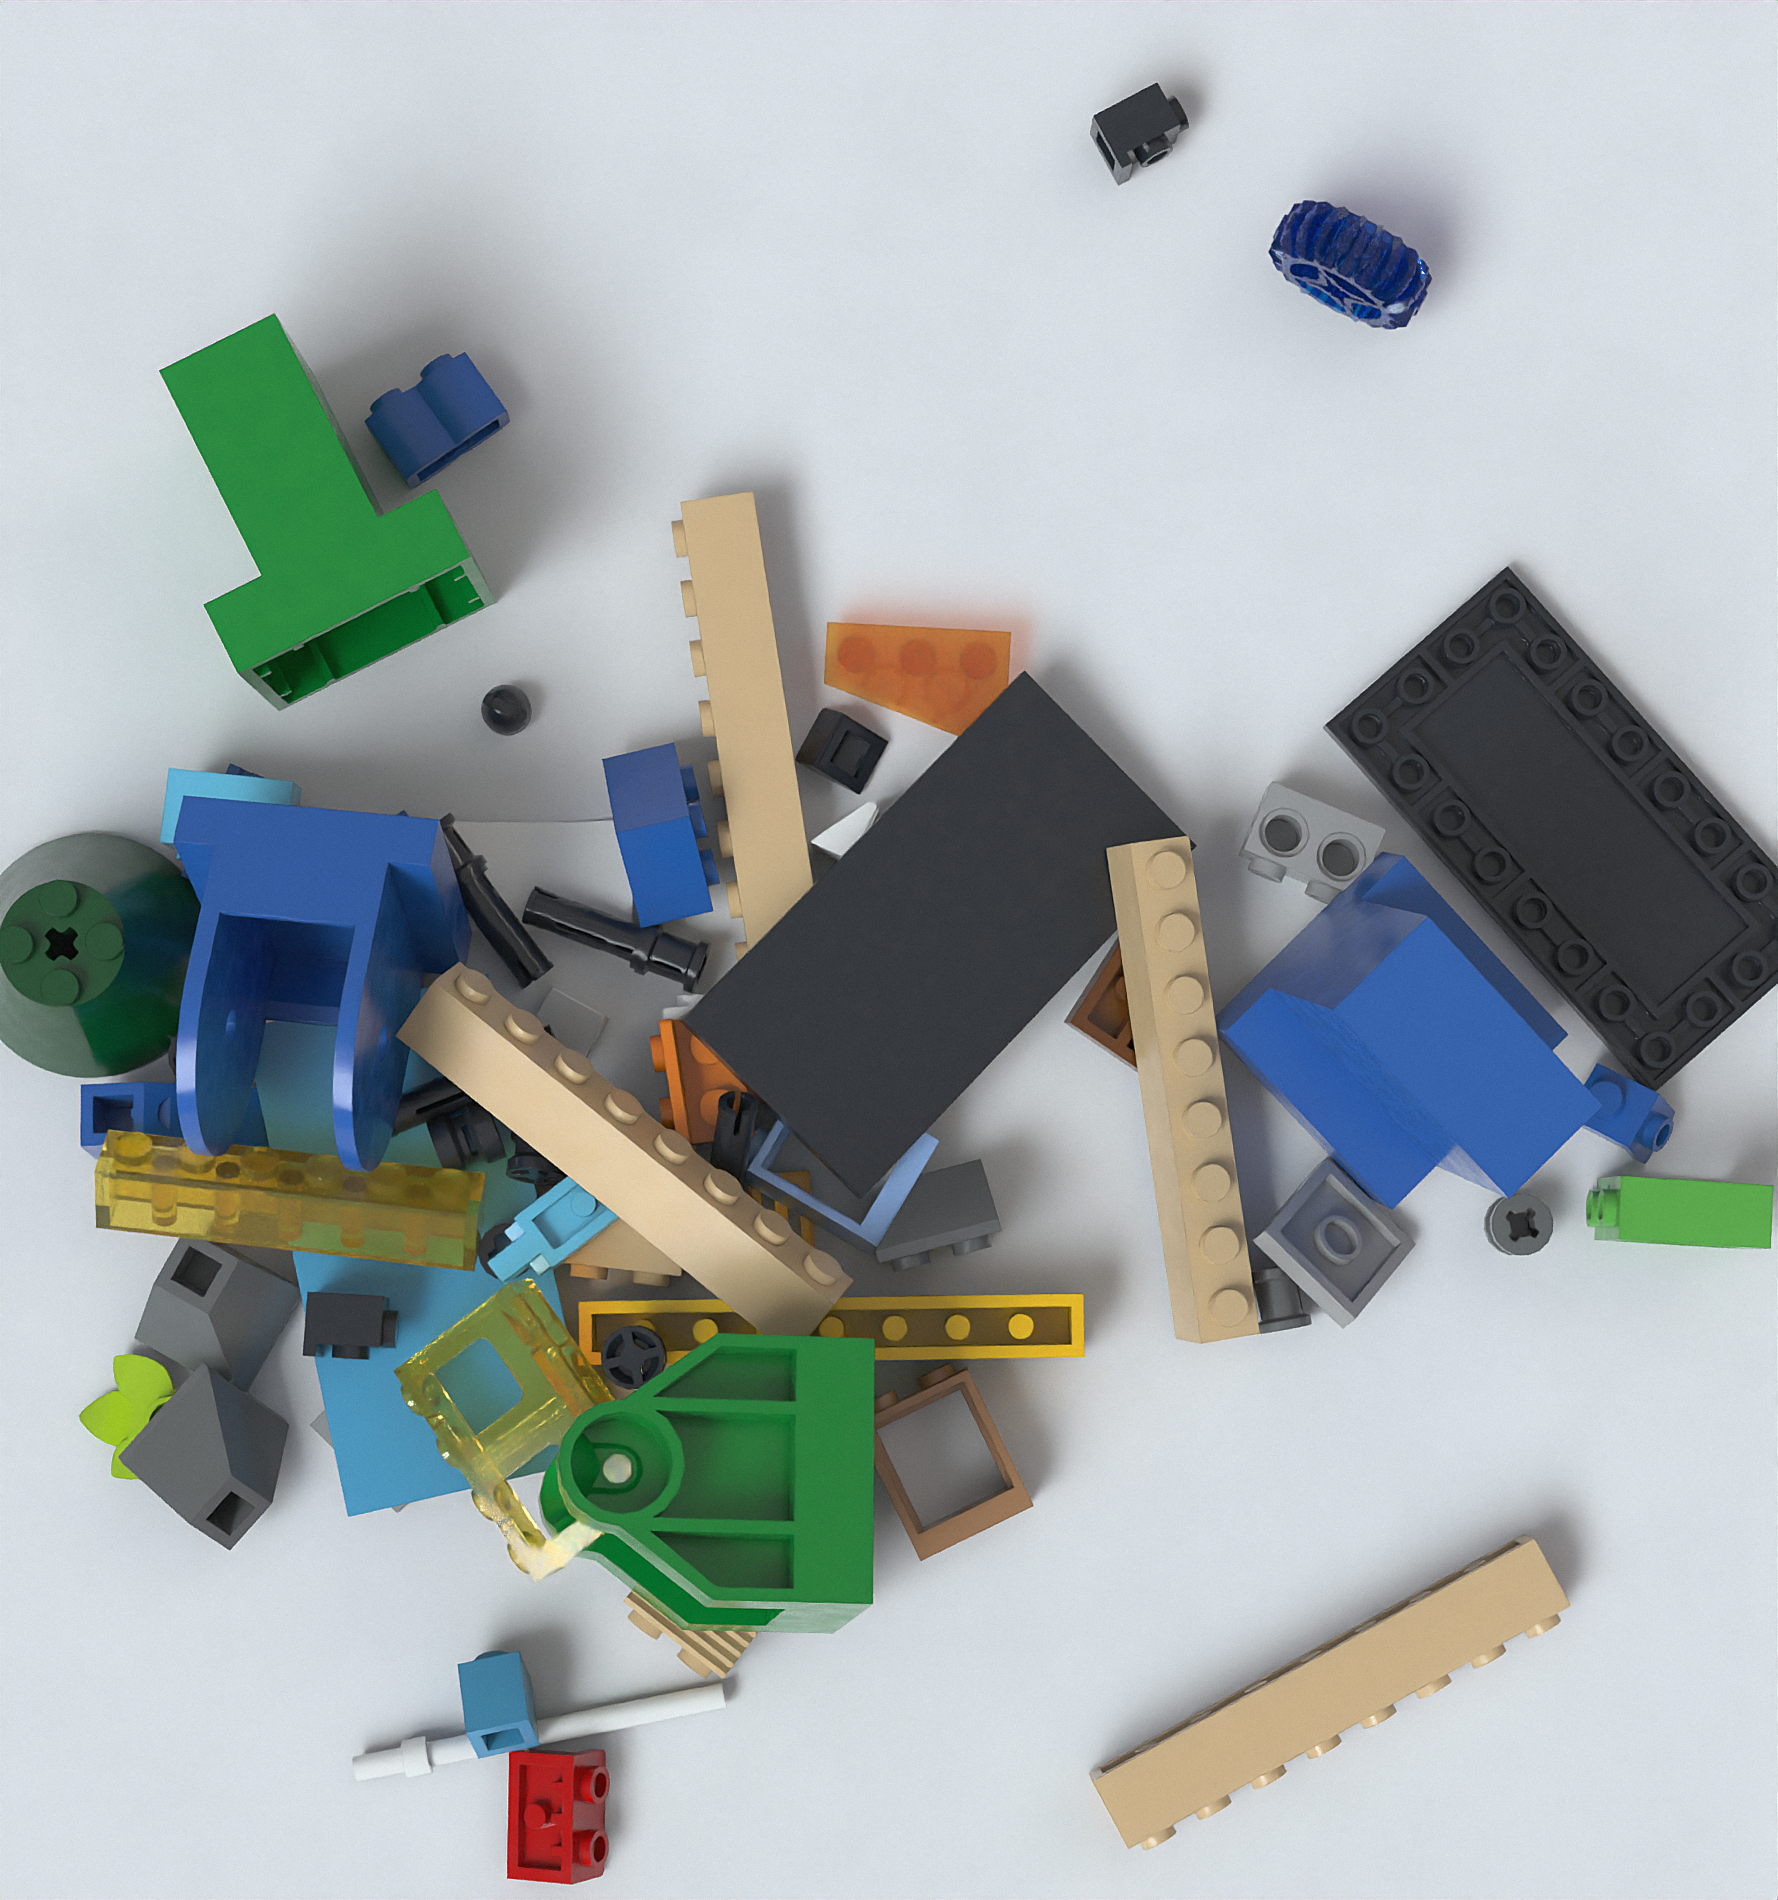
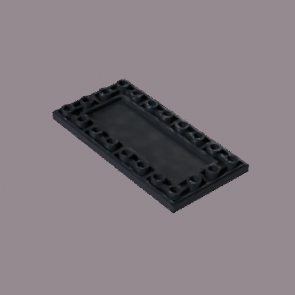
(1572, 827)
(931, 937)

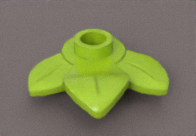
(123, 1413)

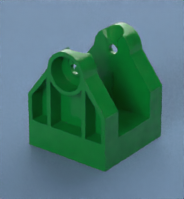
(740, 1486)

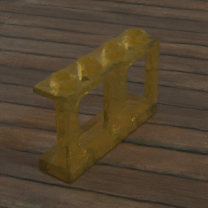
(555, 1390)

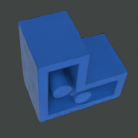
(660, 834)

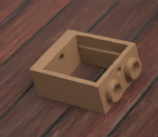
(973, 1517)

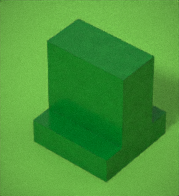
(334, 569)

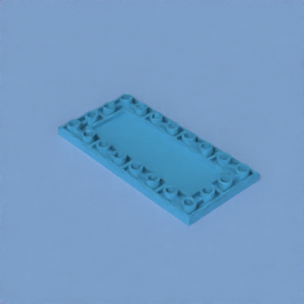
(378, 1442)

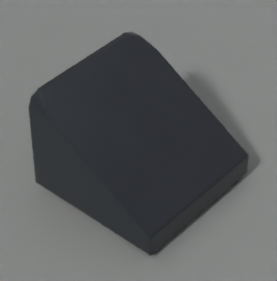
(841, 750)

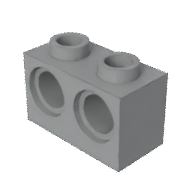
(1315, 828)

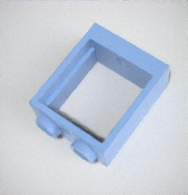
(862, 1236)

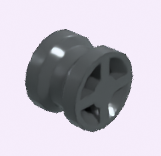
(1502, 1227)

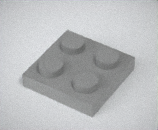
(1334, 1243)

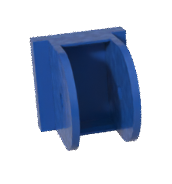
(313, 926)

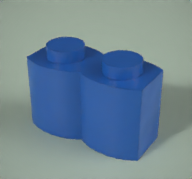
(436, 418)

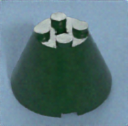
(134, 939)

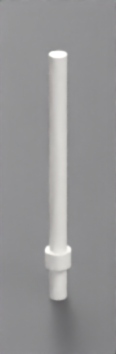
(419, 1755)

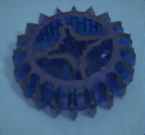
(1350, 264)

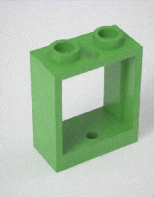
(1681, 1212)

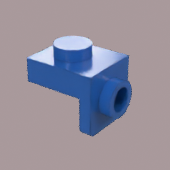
(1630, 1114)

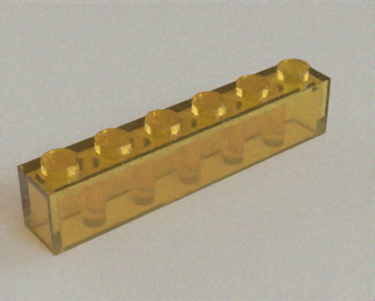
(290, 1201)

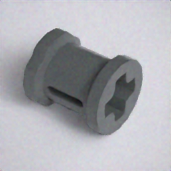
(1278, 1301)

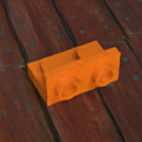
(694, 1082)

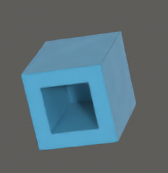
(498, 1703)

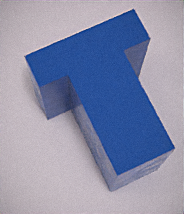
(1407, 1043)

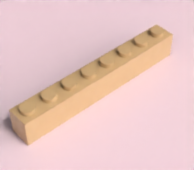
(744, 710)
(1182, 1090)
(623, 1155)
(1329, 1691)

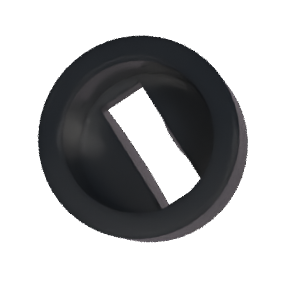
(501, 722)

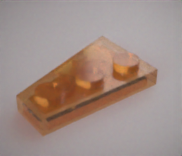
(920, 671)

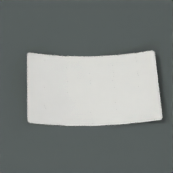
(563, 858)

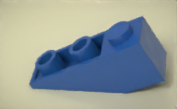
(149, 1110)

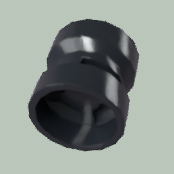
(452, 1143)

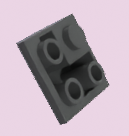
(940, 1211)
(217, 1310)
(211, 1455)

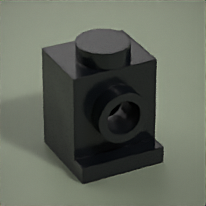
(1138, 130)
(349, 1325)

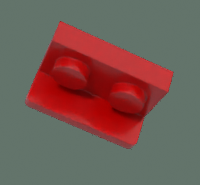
(557, 1815)

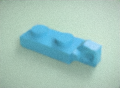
(551, 1231)

